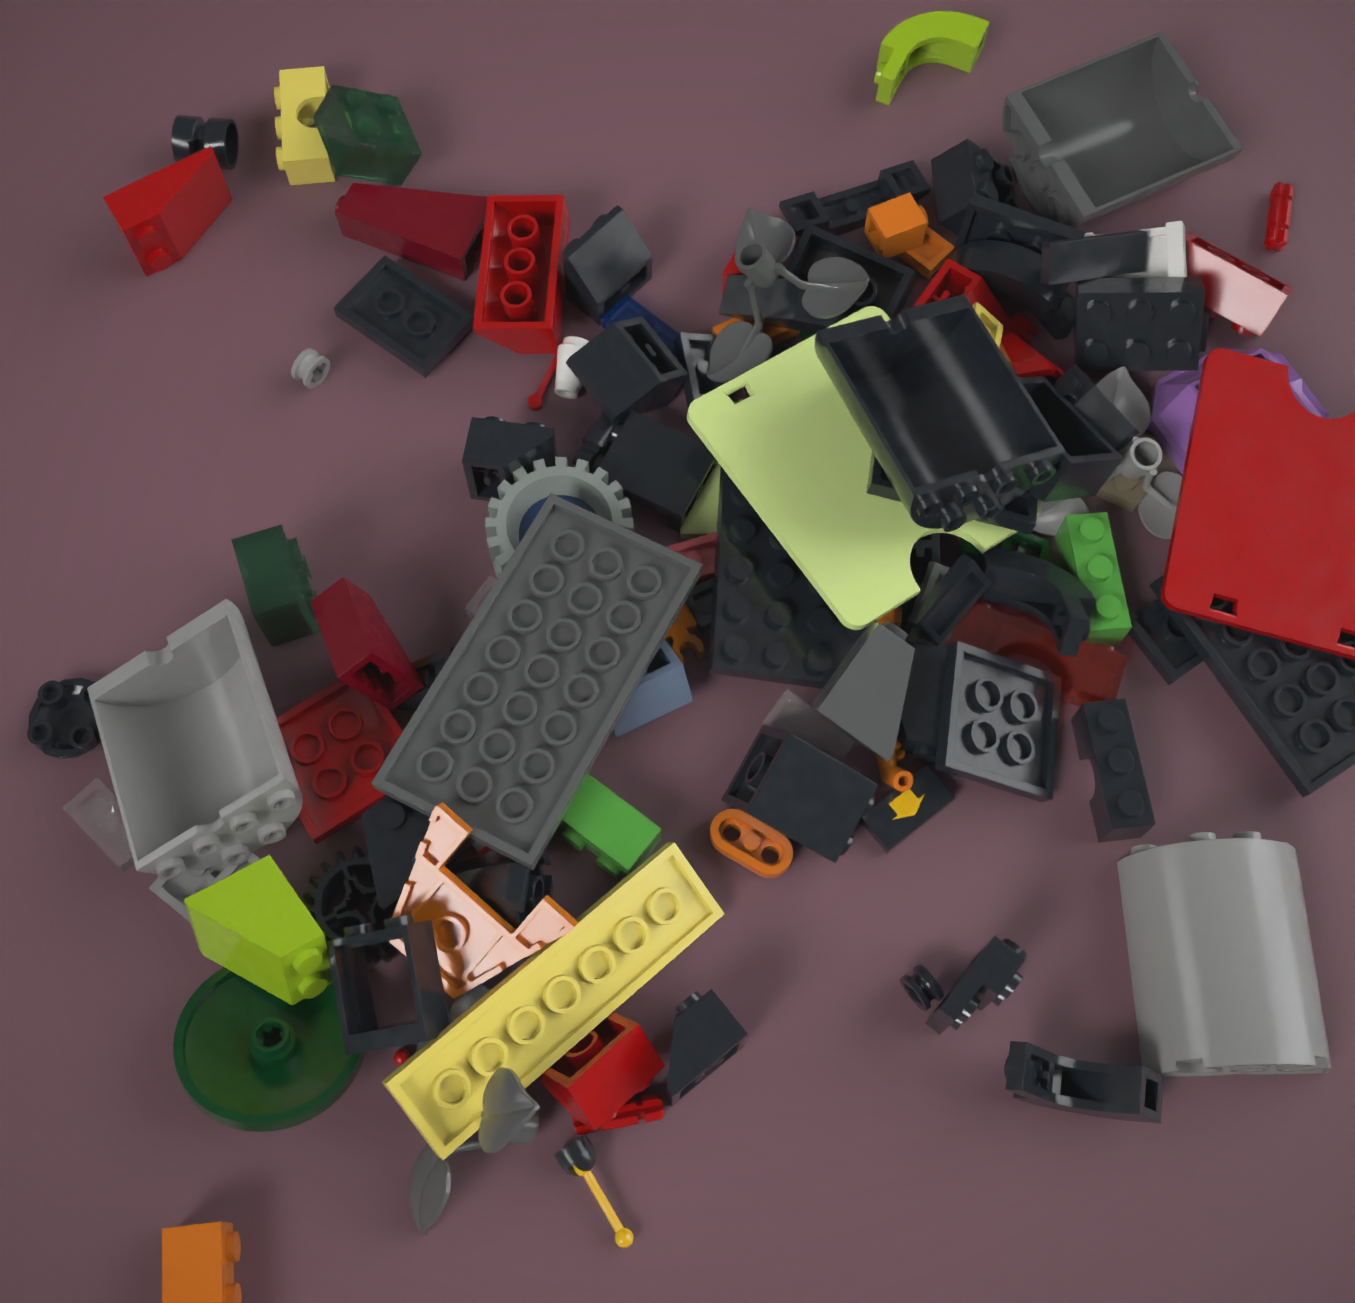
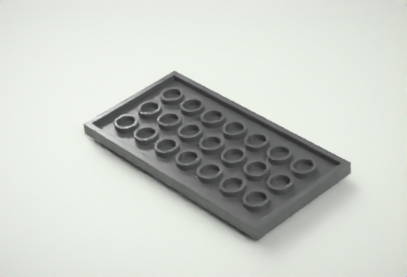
(539, 679)

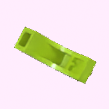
(928, 38)

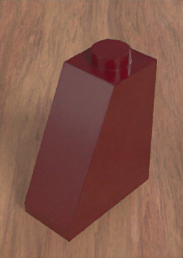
(363, 645)

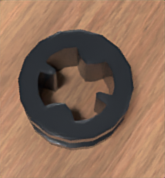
(922, 987)

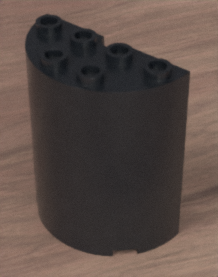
(954, 389)

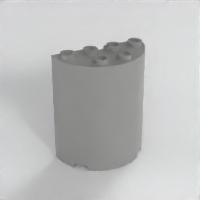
(196, 749)
(1222, 958)

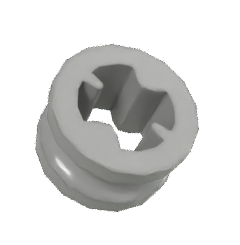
(310, 368)

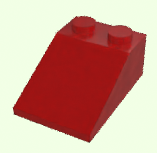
(170, 209)

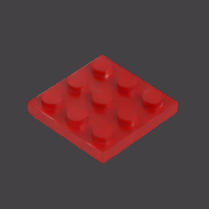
(336, 751)

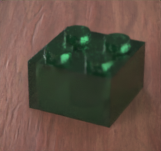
(366, 135)
(277, 584)

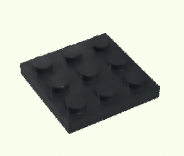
(998, 722)

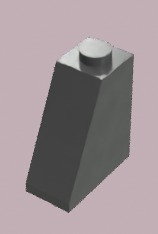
(870, 688)

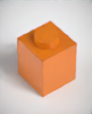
(896, 225)

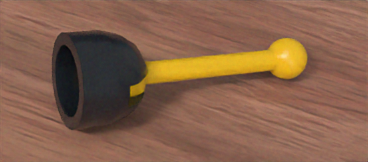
(579, 1160)

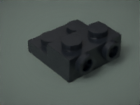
(986, 980)

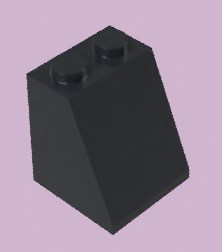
(801, 792)

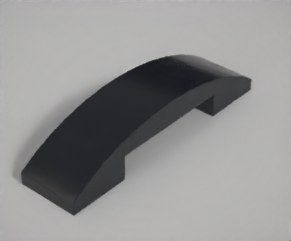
(849, 208)

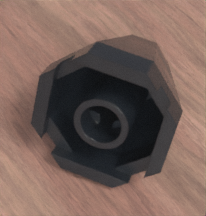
(506, 884)

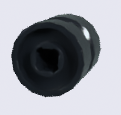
(193, 135)

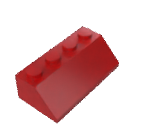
(523, 272)

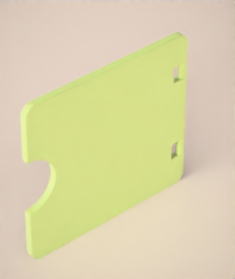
(807, 479)

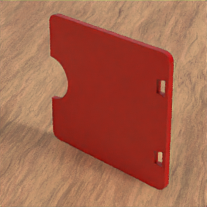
(1265, 510)

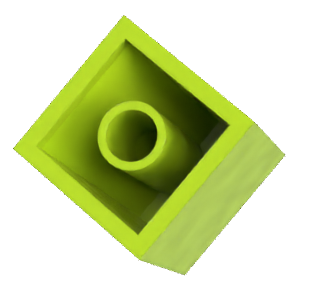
(262, 932)

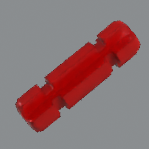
(1278, 216)
(648, 1108)

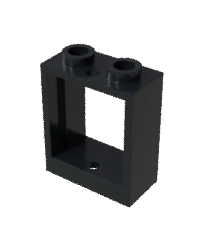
(354, 990)

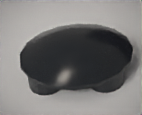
(63, 719)

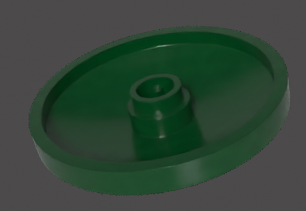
(258, 1057)

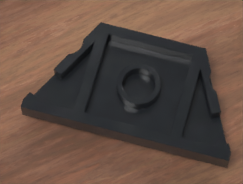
(392, 841)

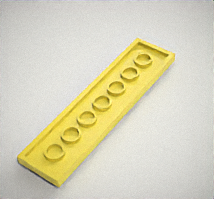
(554, 997)

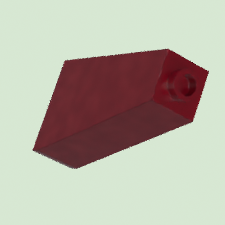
(417, 225)

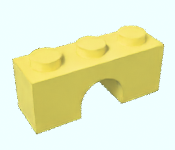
(302, 148)

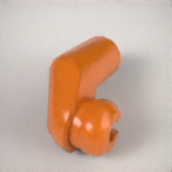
(893, 774)

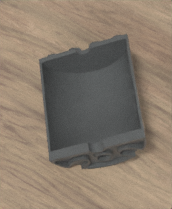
(1112, 132)

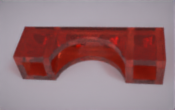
(1085, 678)

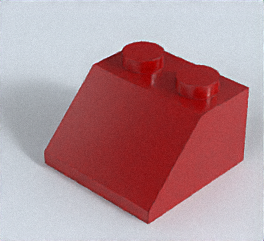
(603, 1071)

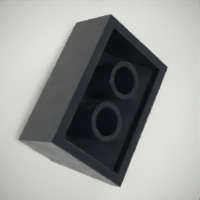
(889, 281)

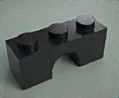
(1121, 796)

